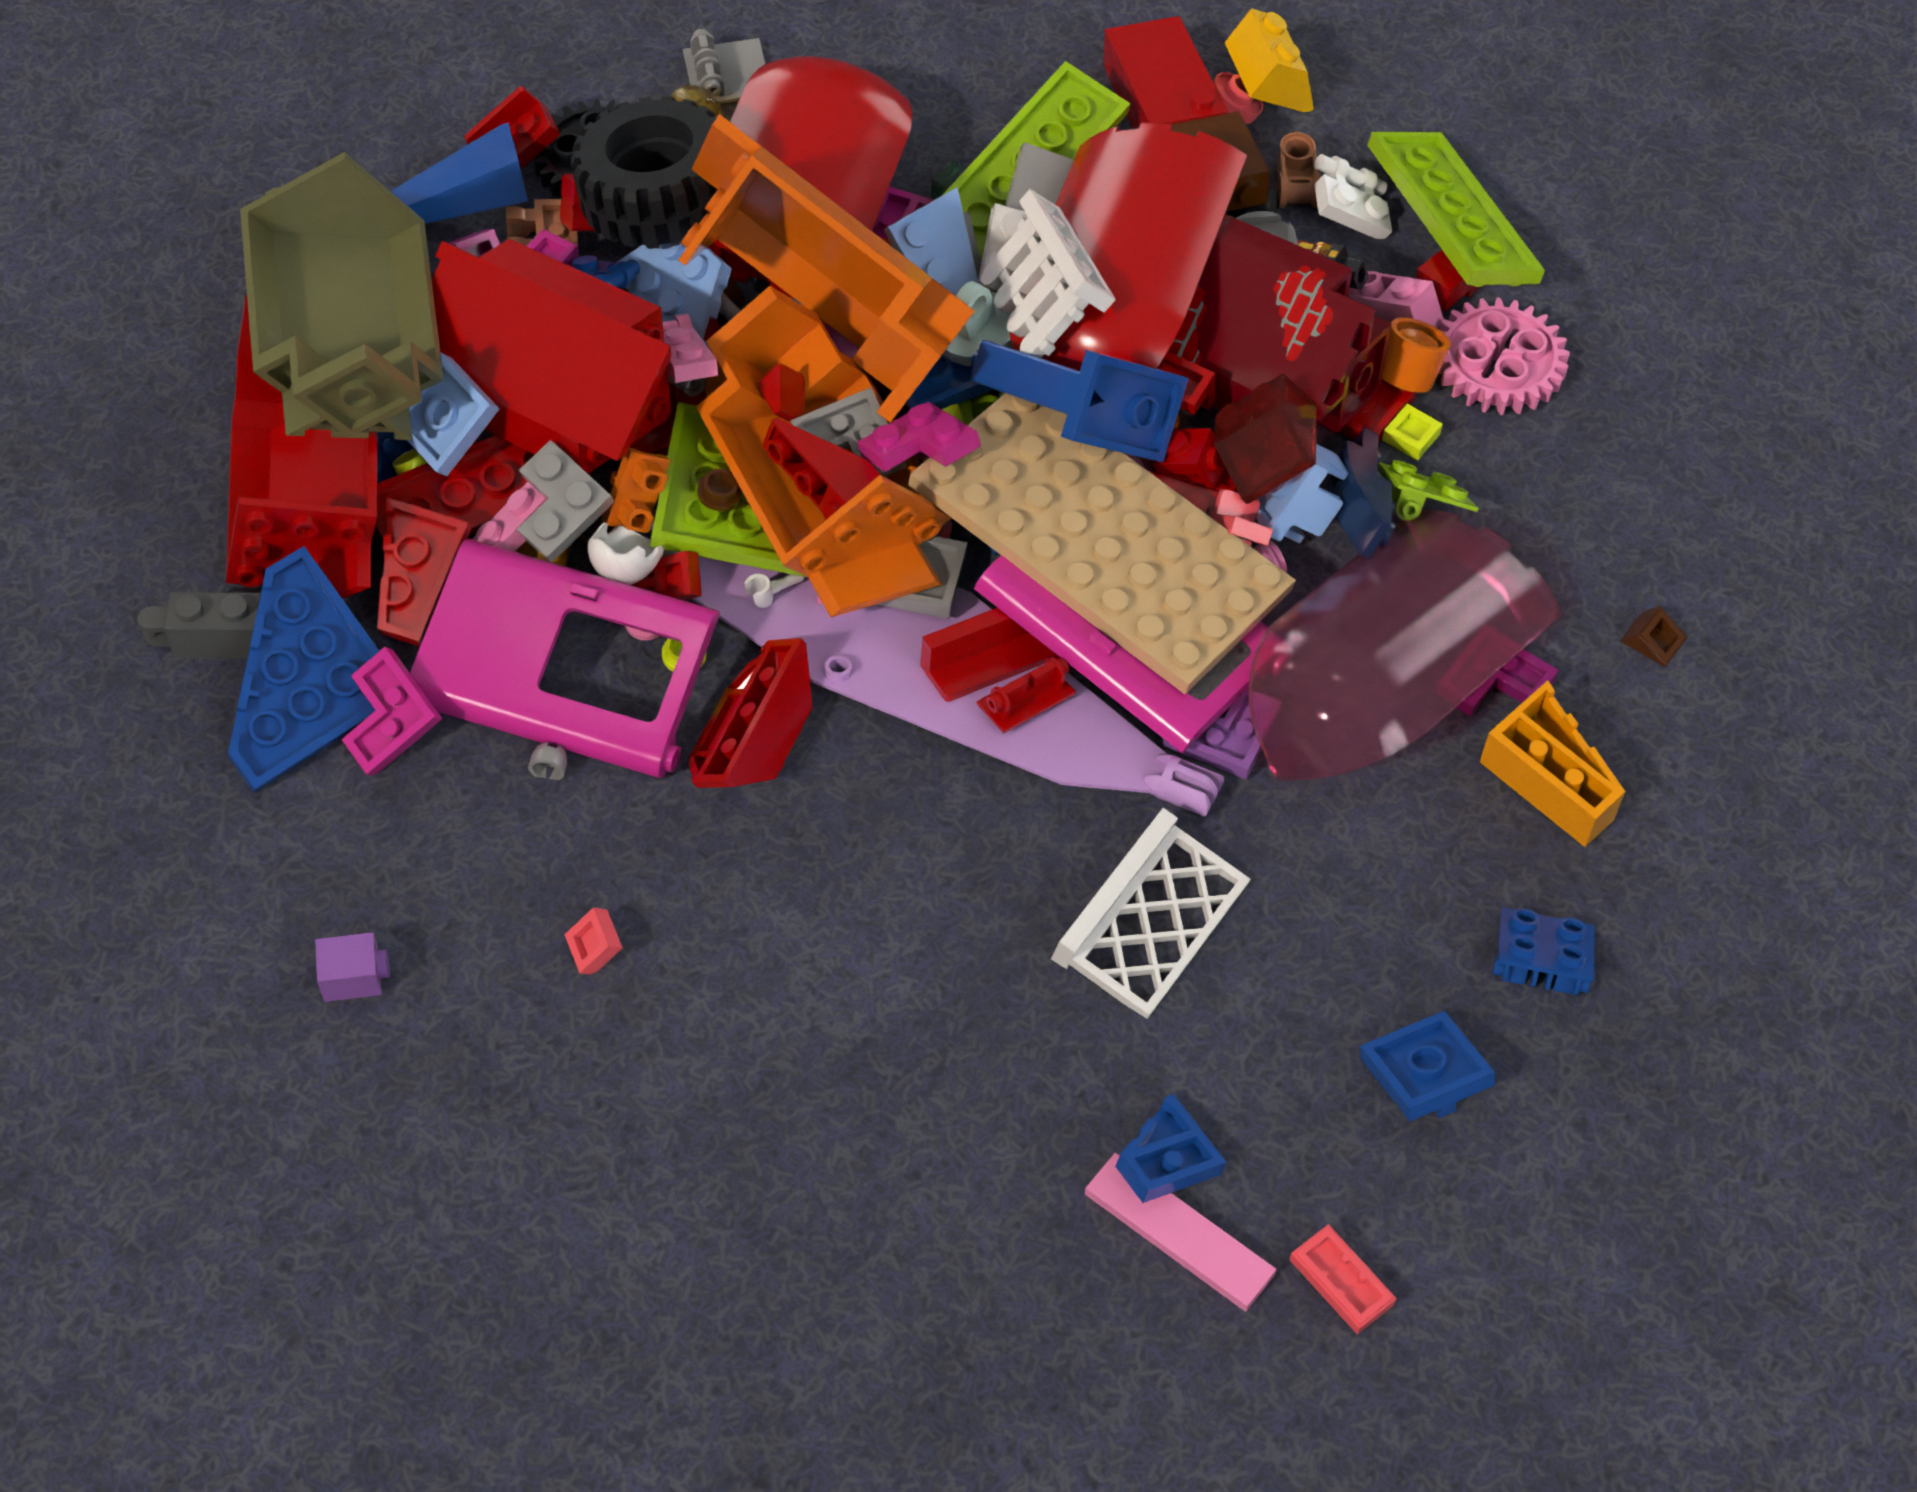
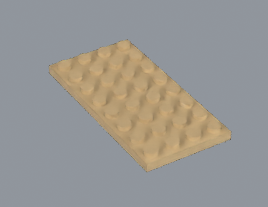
(1106, 540)

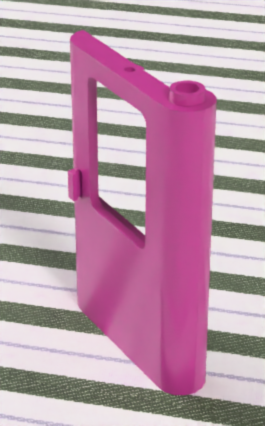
(497, 636)

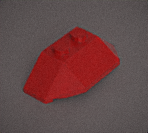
(755, 719)

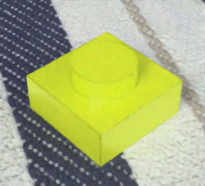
(1412, 432)

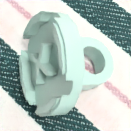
(984, 324)

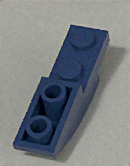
(1364, 495)

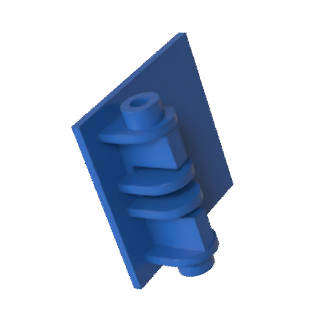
(1545, 946)

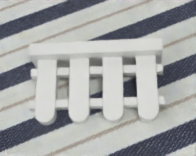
(1044, 277)

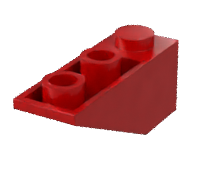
(818, 467)

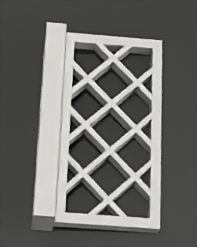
(1113, 901)

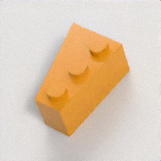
(1553, 766)

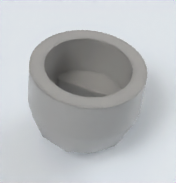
(547, 756)

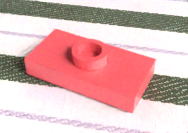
(1342, 1279)

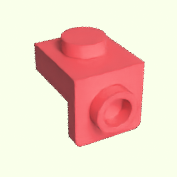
(1240, 518)

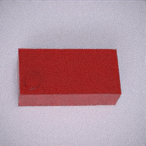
(1159, 73)

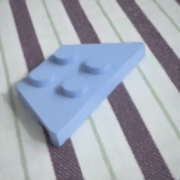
(680, 287)

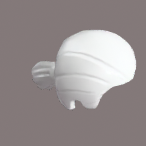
(623, 554)

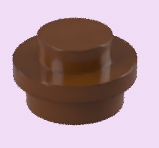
(719, 490)

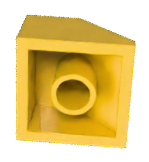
(1270, 61)

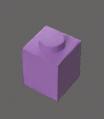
(350, 966)

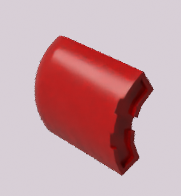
(828, 126)
(1148, 220)

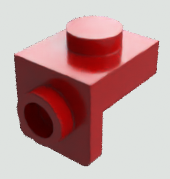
(1193, 453)

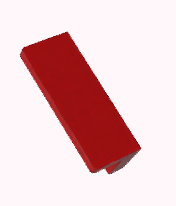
(979, 654)

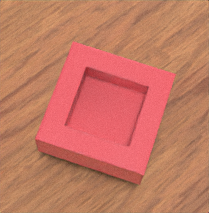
(593, 941)

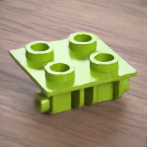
(1411, 489)

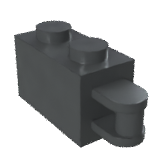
(202, 624)

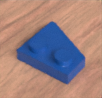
(1169, 1154)

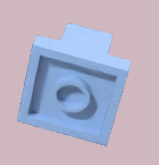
(1301, 501)

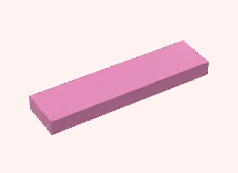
(1185, 1237)

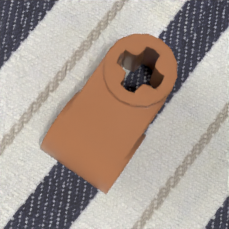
(1296, 170)

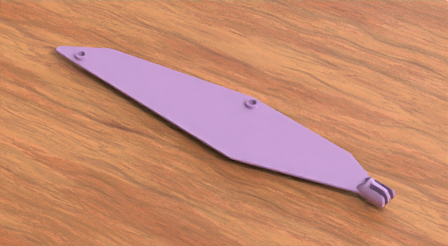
(877, 659)

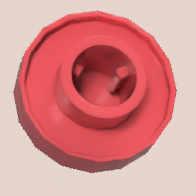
(1236, 96)

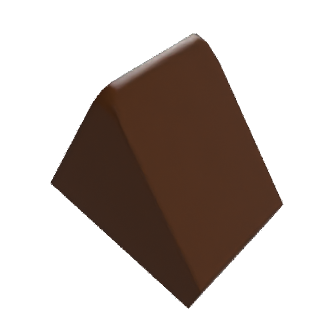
(1655, 636)

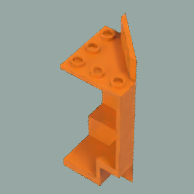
(825, 262)
(873, 541)

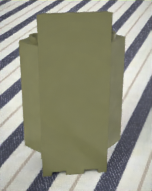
(340, 302)

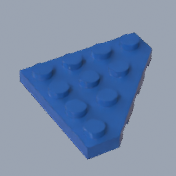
(298, 673)

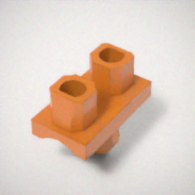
(636, 490)

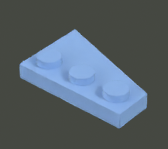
(937, 241)

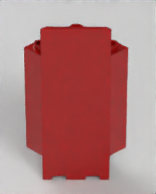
(553, 350)
(295, 489)

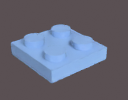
(449, 417)

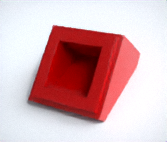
(784, 392)

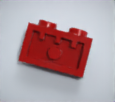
(528, 122)

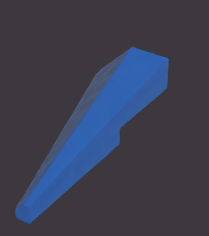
(468, 181)

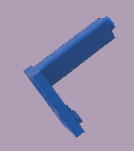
(1105, 402)

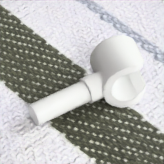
(764, 588)

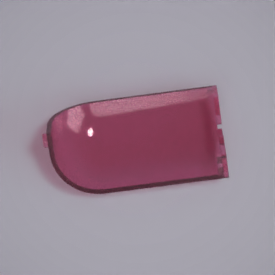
(1391, 646)

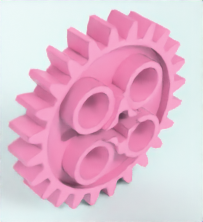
(1522, 373)

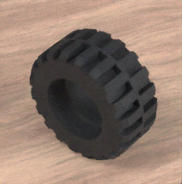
(638, 171)

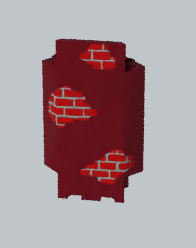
(1279, 311)

